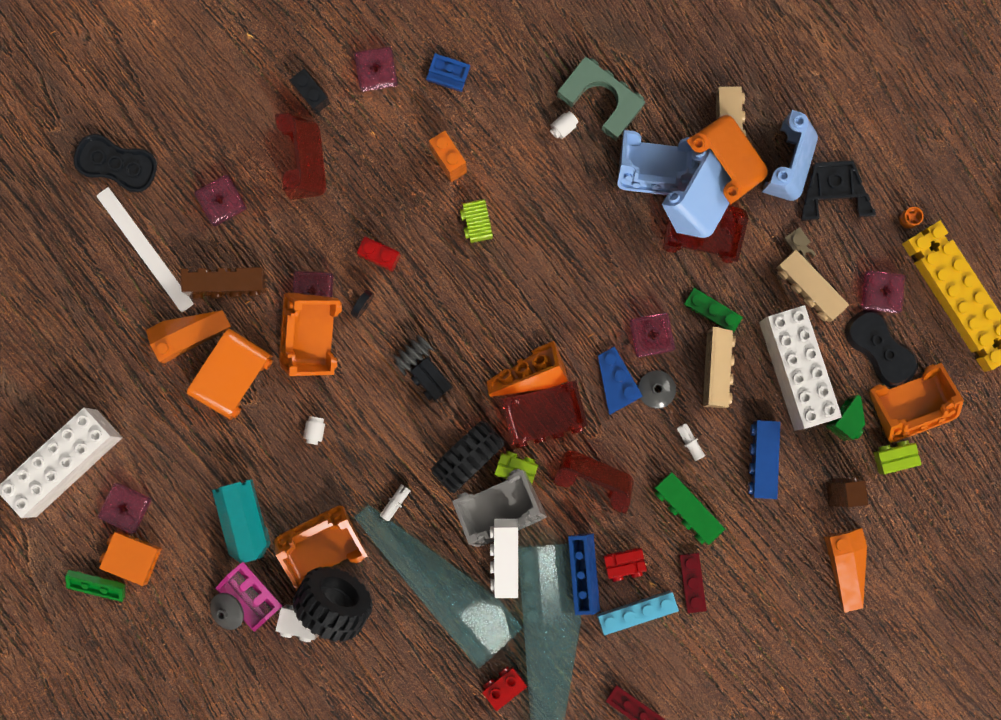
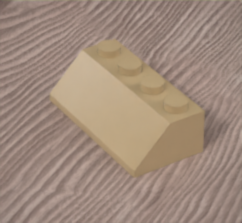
(718, 368)

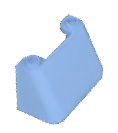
(654, 166)
(789, 182)
(703, 201)

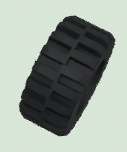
(467, 456)
(332, 604)

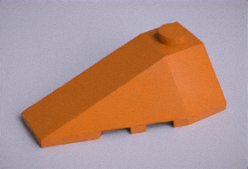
(182, 334)
(536, 372)
(848, 561)

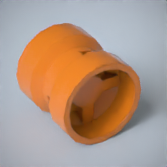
(914, 215)

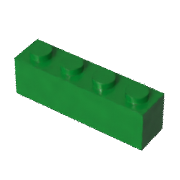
(689, 508)

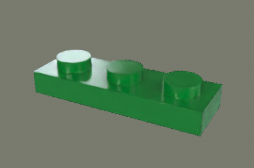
(713, 310)
(95, 585)

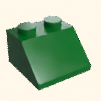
(852, 420)

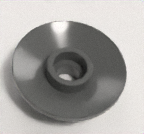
(650, 396)
(226, 611)

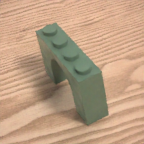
(589, 75)

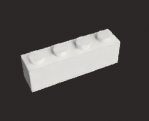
(505, 558)

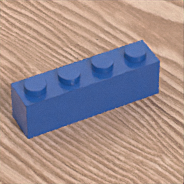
(764, 459)
(584, 574)

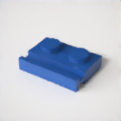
(448, 72)

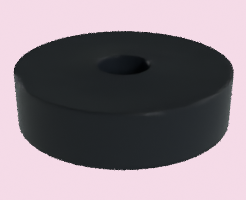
(362, 304)

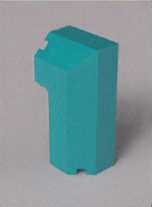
(241, 521)

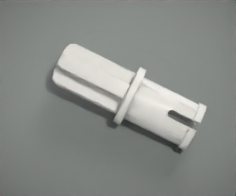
(690, 442)
(395, 502)

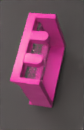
(251, 593)

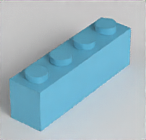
(637, 612)

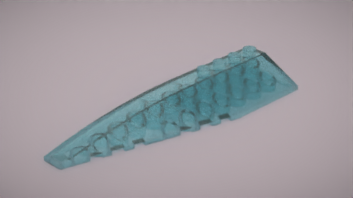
(548, 627)

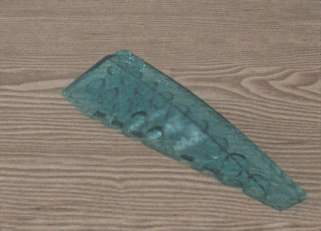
(461, 605)

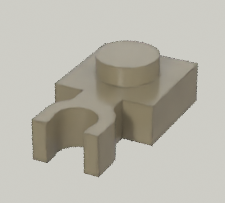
(798, 241)

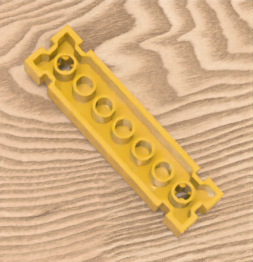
(959, 293)

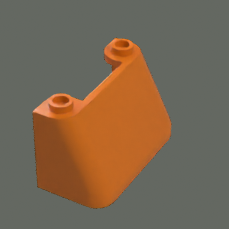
(733, 153)
(308, 334)
(229, 374)
(917, 404)
(318, 544)

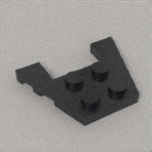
(834, 182)

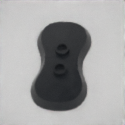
(128, 167)
(872, 337)

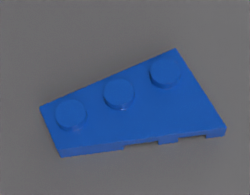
(617, 381)

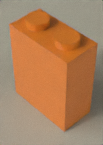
(448, 156)
(129, 558)

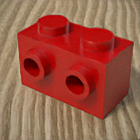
(504, 687)

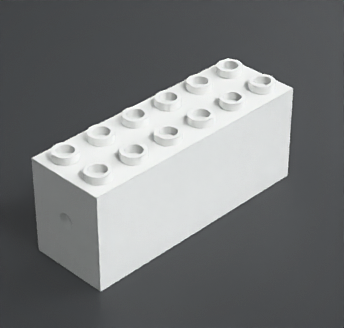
(800, 368)
(59, 463)

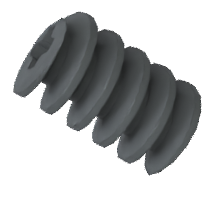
(412, 354)

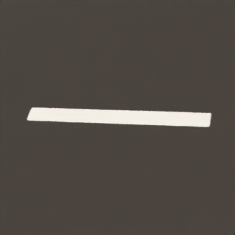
(144, 249)

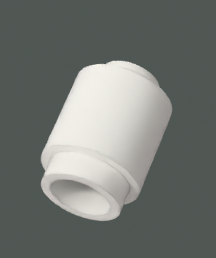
(563, 125)
(314, 430)

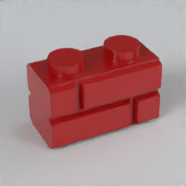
(378, 254)
(624, 563)

